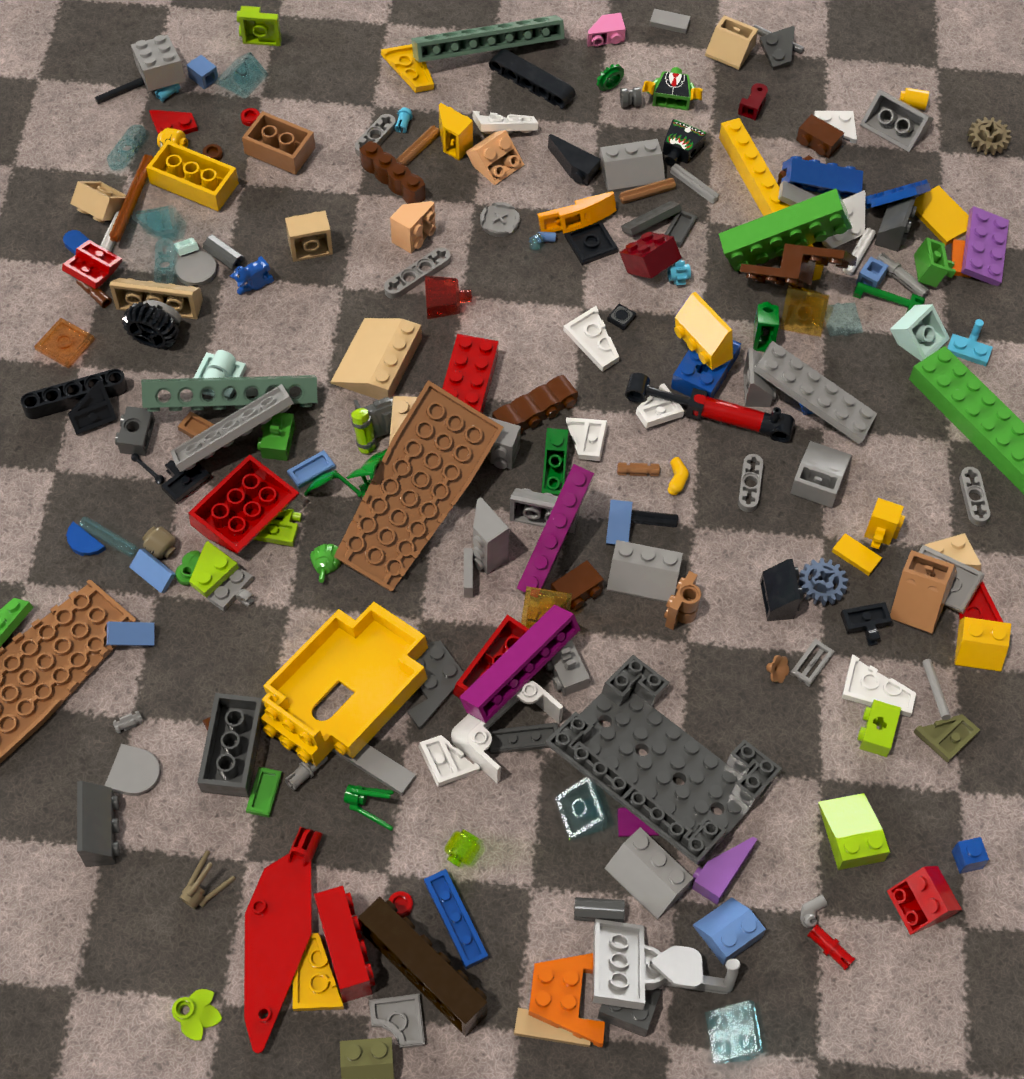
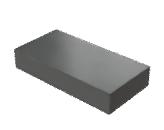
(681, 226)

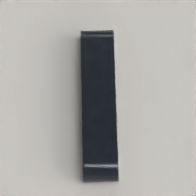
(532, 77)
(41, 403)

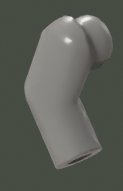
(809, 911)

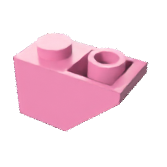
(607, 30)

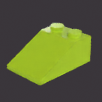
(853, 831)

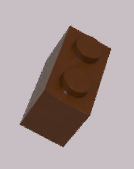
(820, 136)
(581, 583)

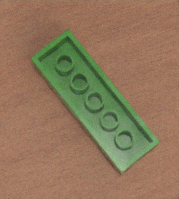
(797, 225)

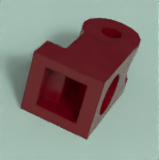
(753, 105)

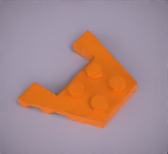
(558, 994)

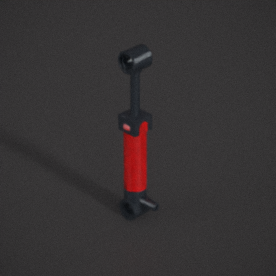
(776, 425)

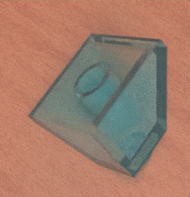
(157, 220)

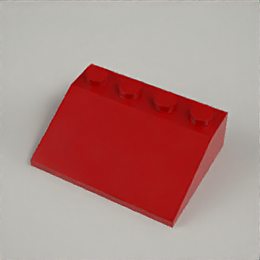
(241, 505)

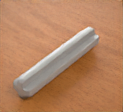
(694, 183)

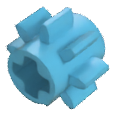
(679, 272)

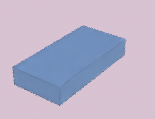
(311, 469)
(619, 521)
(152, 570)
(130, 633)

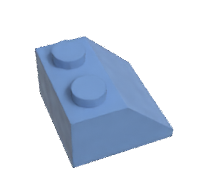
(729, 929)

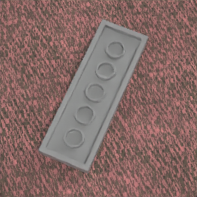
(815, 392)
(225, 431)

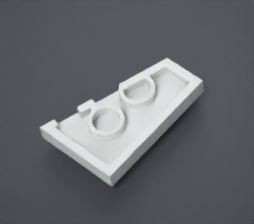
(512, 123)
(591, 337)
(866, 684)

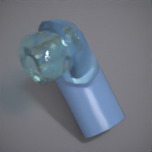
(539, 237)

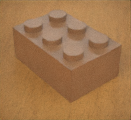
(278, 142)

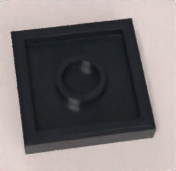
(591, 243)

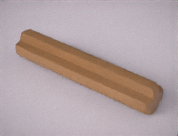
(419, 145)
(647, 190)

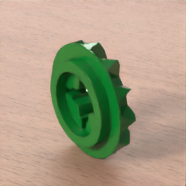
(615, 73)

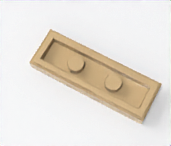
(533, 1028)

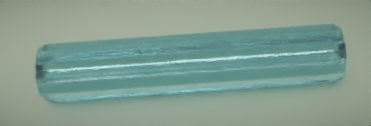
(108, 536)

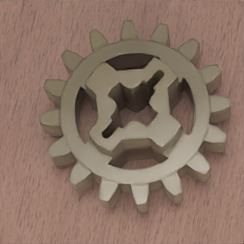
(989, 136)

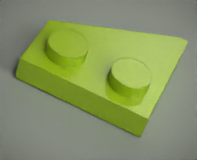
(211, 570)

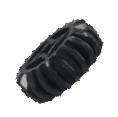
(150, 326)

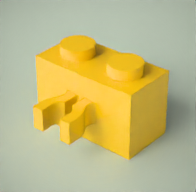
(884, 523)

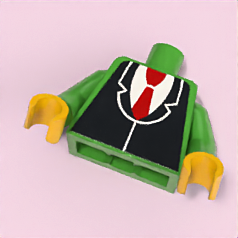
(672, 90)

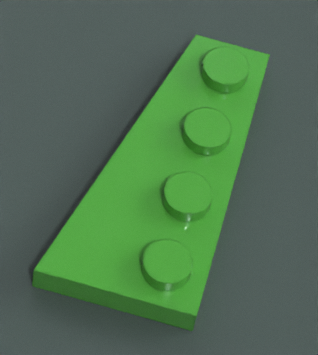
(11, 616)

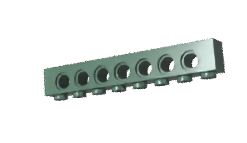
(487, 38)
(152, 387)

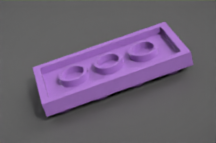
(985, 246)

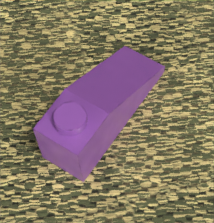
(720, 871)

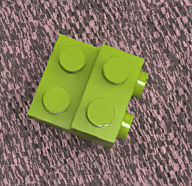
(258, 27)

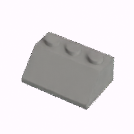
(896, 121)
(631, 164)
(533, 507)
(489, 539)
(644, 571)
(649, 873)

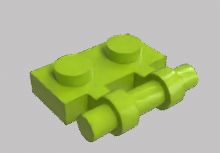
(280, 531)

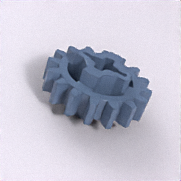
(823, 581)

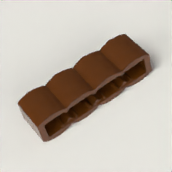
(392, 173)
(538, 404)

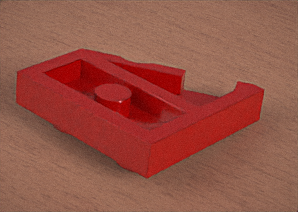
(170, 119)

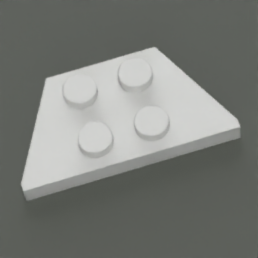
(856, 210)

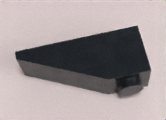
(576, 162)

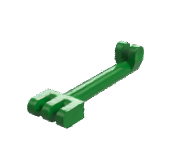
(909, 303)

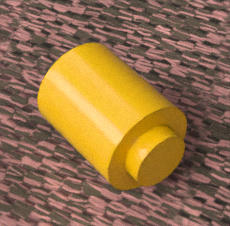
(915, 98)

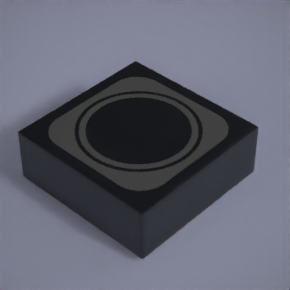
(621, 316)

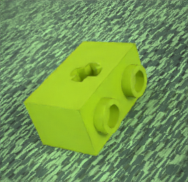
(879, 740)

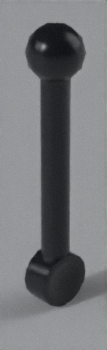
(158, 478)

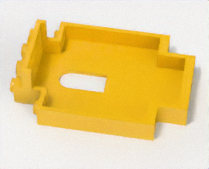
(366, 655)

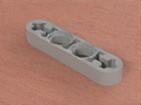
(415, 271)

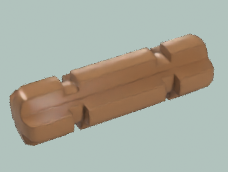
(638, 469)

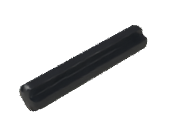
(654, 518)

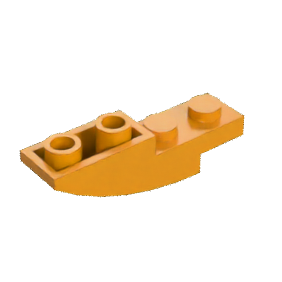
(577, 216)

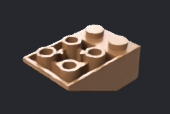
(922, 591)

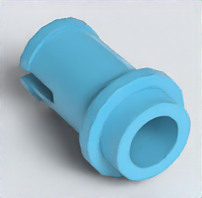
(165, 92)
(404, 117)

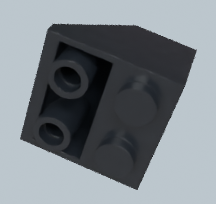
(781, 591)

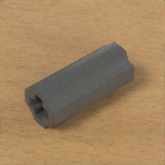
(223, 252)
(594, 908)

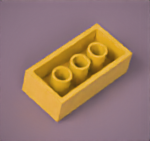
(192, 175)

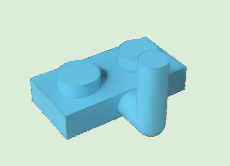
(969, 348)

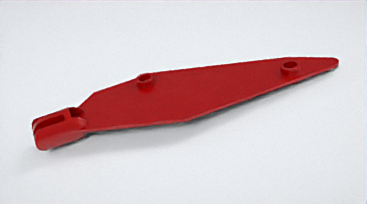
(277, 935)

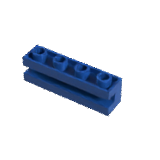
(822, 177)

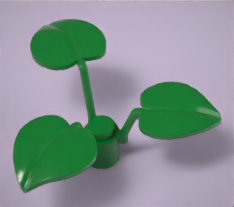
(367, 468)

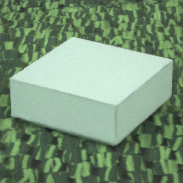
(186, 246)

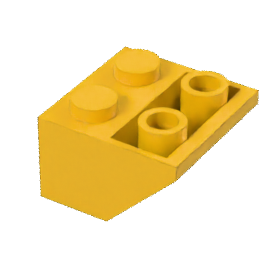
(455, 132)

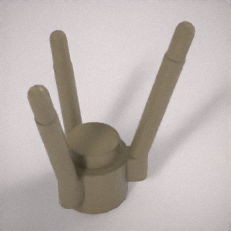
(193, 893)

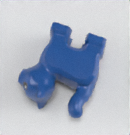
(254, 274)

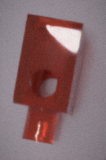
(444, 296)

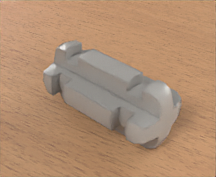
(127, 722)

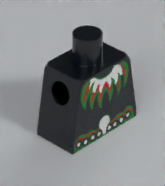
(682, 142)

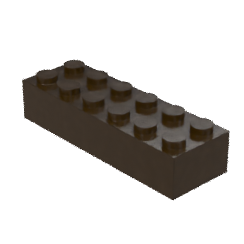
(423, 965)

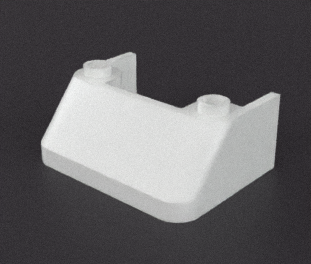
(474, 739)

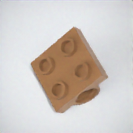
(685, 603)

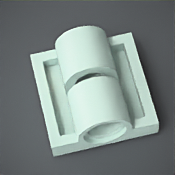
(220, 365)

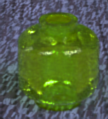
(462, 848)

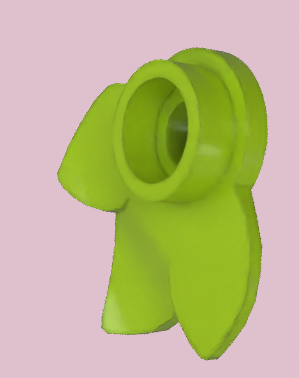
(200, 1015)

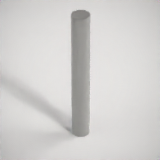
(936, 689)

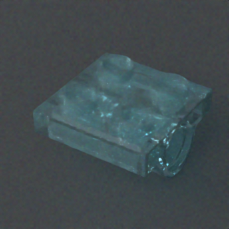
(734, 1033)

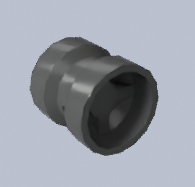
(630, 97)

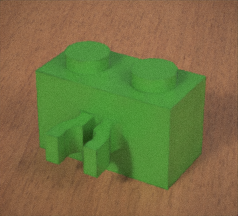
(932, 263)
(277, 437)

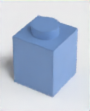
(202, 71)

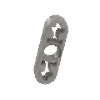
(377, 128)
(756, 476)
(977, 487)

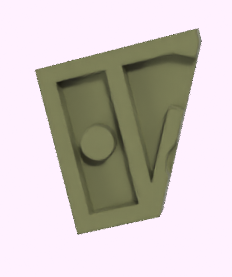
(948, 736)

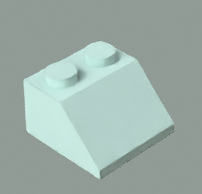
(920, 331)

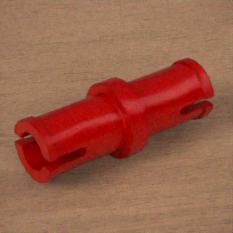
(831, 947)

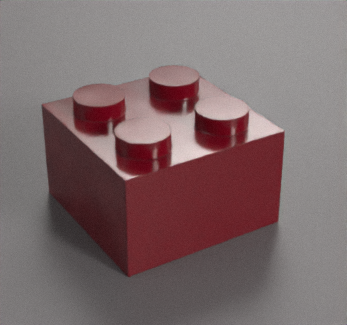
(650, 255)

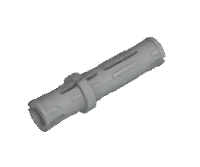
(906, 279)

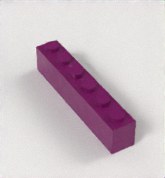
(556, 528)
(519, 663)

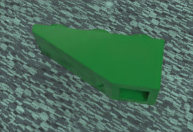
(554, 460)

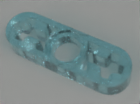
(126, 140)
(160, 257)

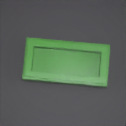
(264, 792)

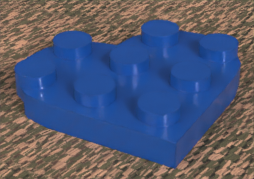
(897, 193)

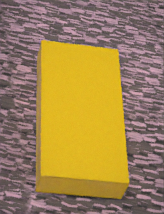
(856, 554)

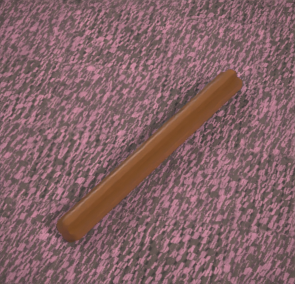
(130, 200)

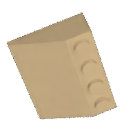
(378, 356)

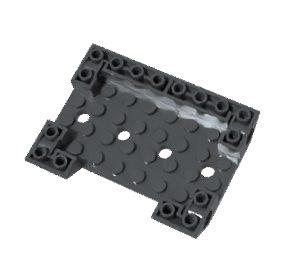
(646, 782)

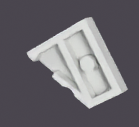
(842, 120)
(658, 410)
(587, 437)
(446, 761)

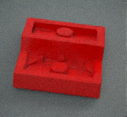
(92, 264)

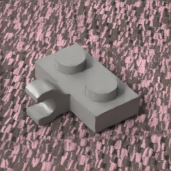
(233, 589)

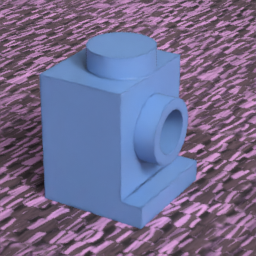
(873, 272)

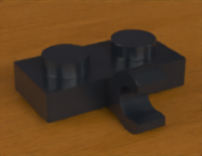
(183, 482)
(867, 619)

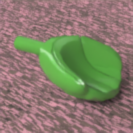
(324, 560)

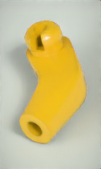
(680, 476)

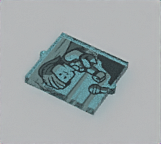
(842, 319)

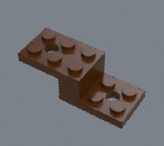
(798, 265)

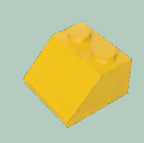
(982, 643)

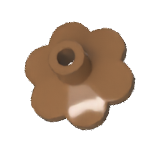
(778, 669)

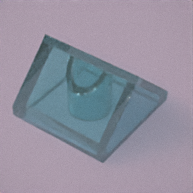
(242, 75)
(581, 810)

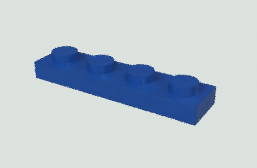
(455, 919)

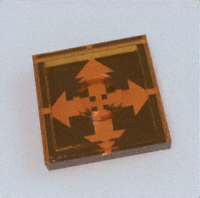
(64, 342)

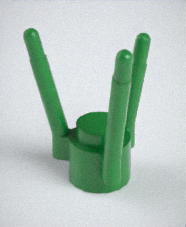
(358, 795)

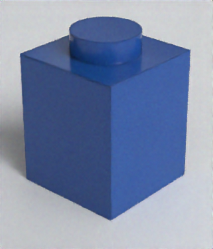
(970, 855)

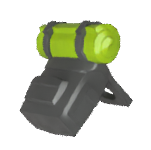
(371, 422)

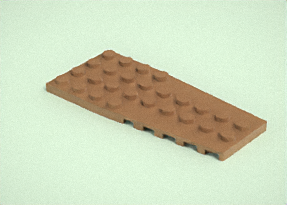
(416, 485)
(53, 661)

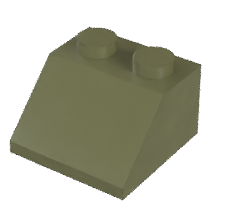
(367, 1059)

